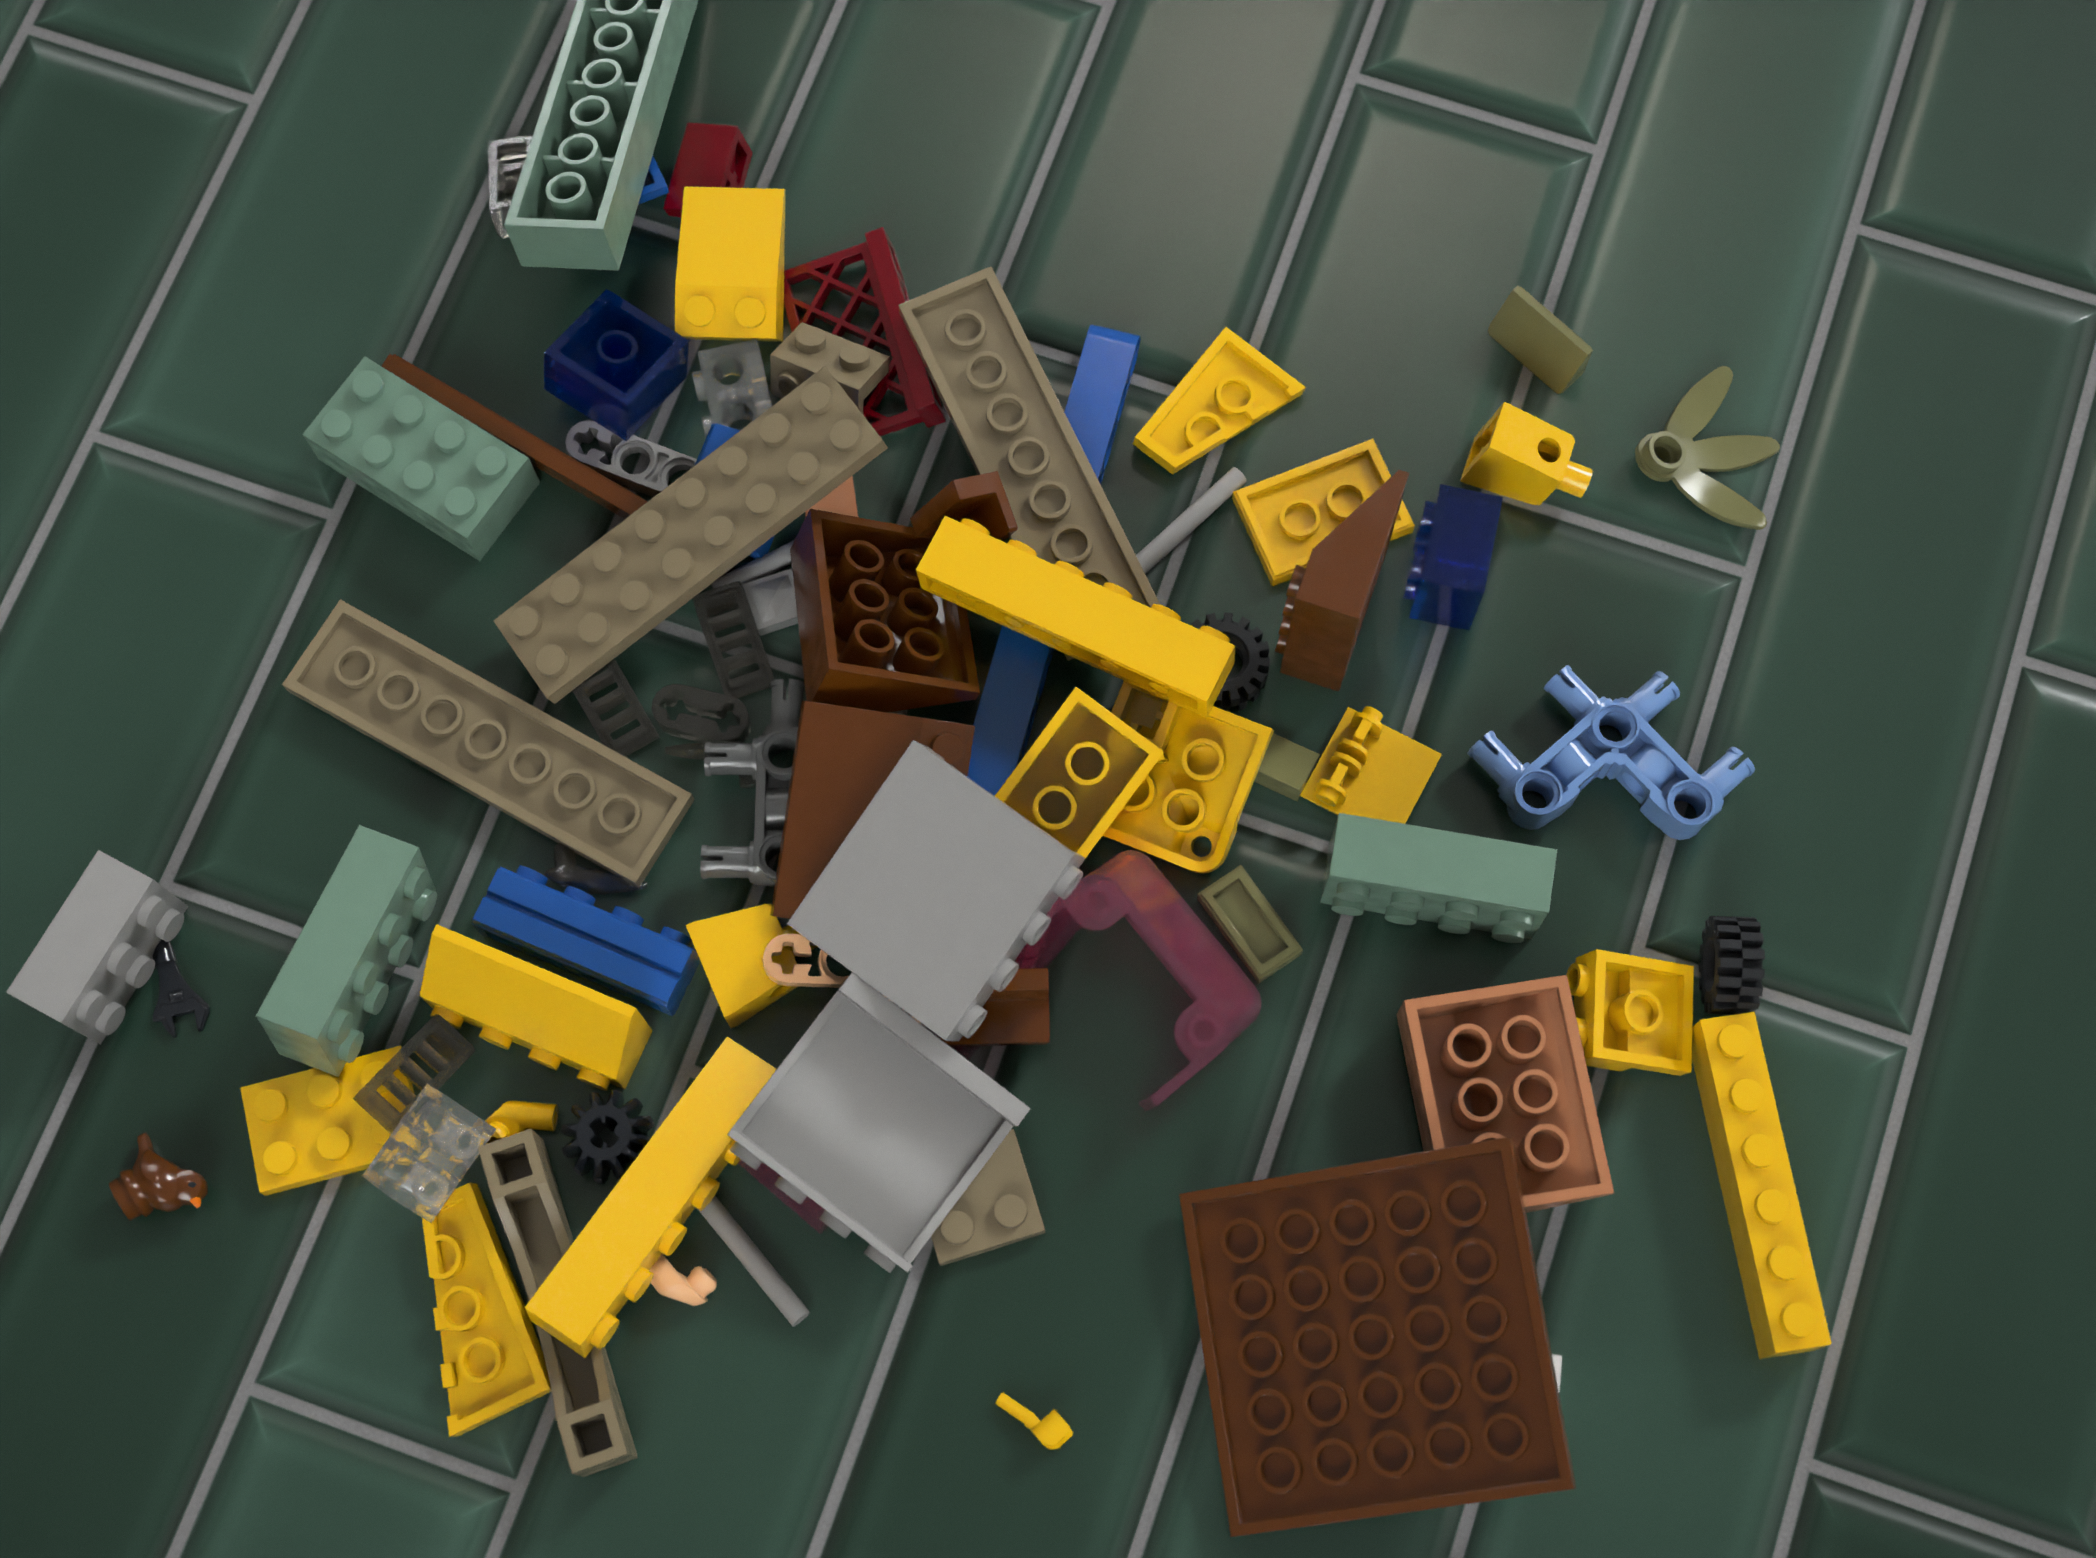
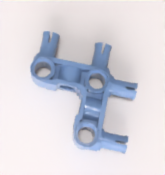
(1639, 762)

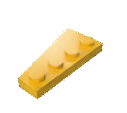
(483, 1324)

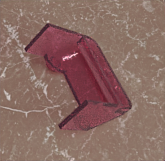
(1220, 990)

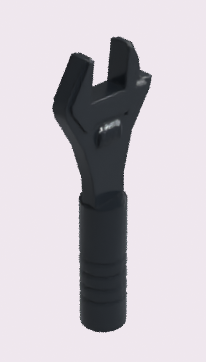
(174, 993)

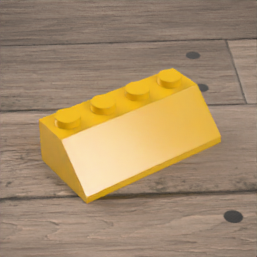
(533, 1009)

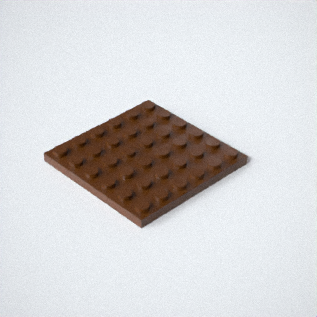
(1375, 1339)

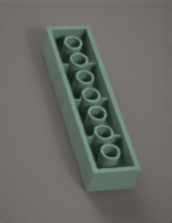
(597, 133)

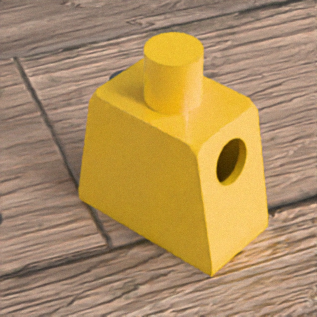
(1524, 458)
(732, 958)

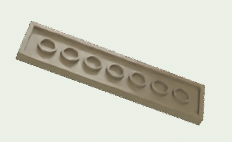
(1019, 429)
(689, 535)
(489, 743)

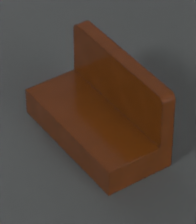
(973, 498)
(1016, 1014)

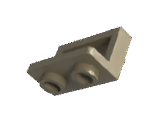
(810, 349)

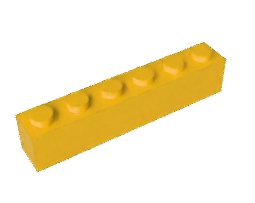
(1077, 615)
(1758, 1187)
(649, 1205)

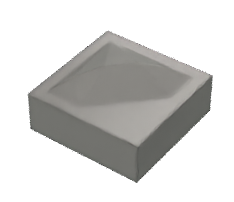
(772, 601)

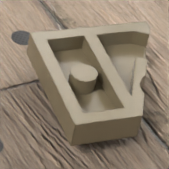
(992, 1210)

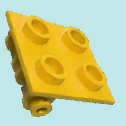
(1370, 769)

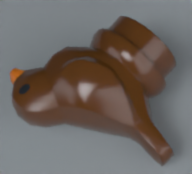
(156, 1184)

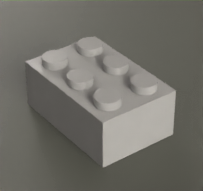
(99, 948)

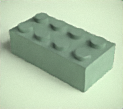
(422, 458)
(1438, 878)
(348, 952)

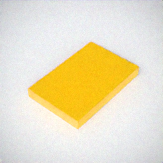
(1304, 505)

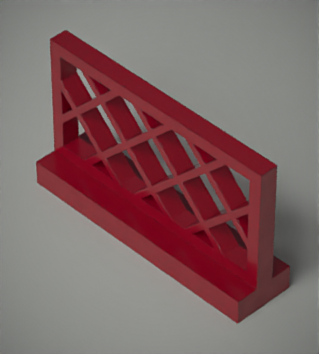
(889, 292)

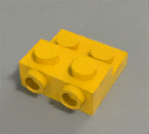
(1633, 1012)

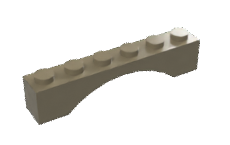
(539, 1235)

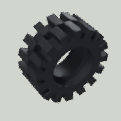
(1254, 660)
(1731, 965)

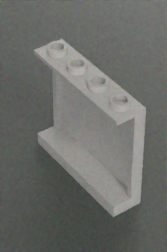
(937, 893)
(876, 1123)

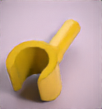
(1050, 1431)

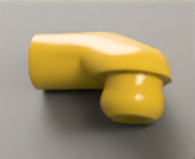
(519, 1116)

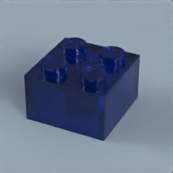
(616, 364)
(1452, 556)

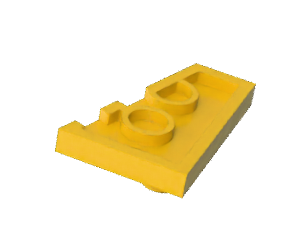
(1215, 401)

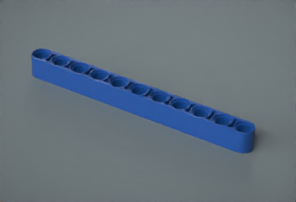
(1019, 662)

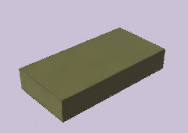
(1249, 924)

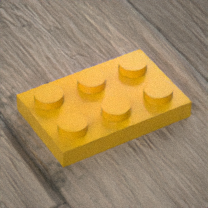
(310, 1126)

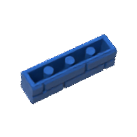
(586, 939)

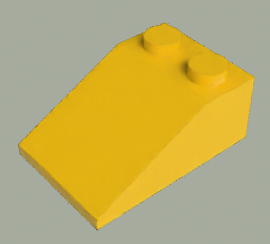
(731, 264)

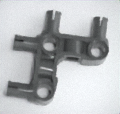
(771, 789)

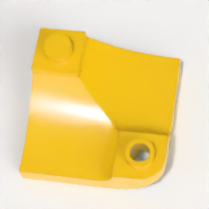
(1194, 785)

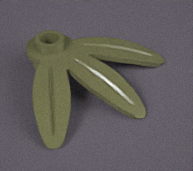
(1685, 458)

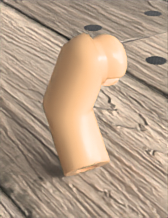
(674, 1285)

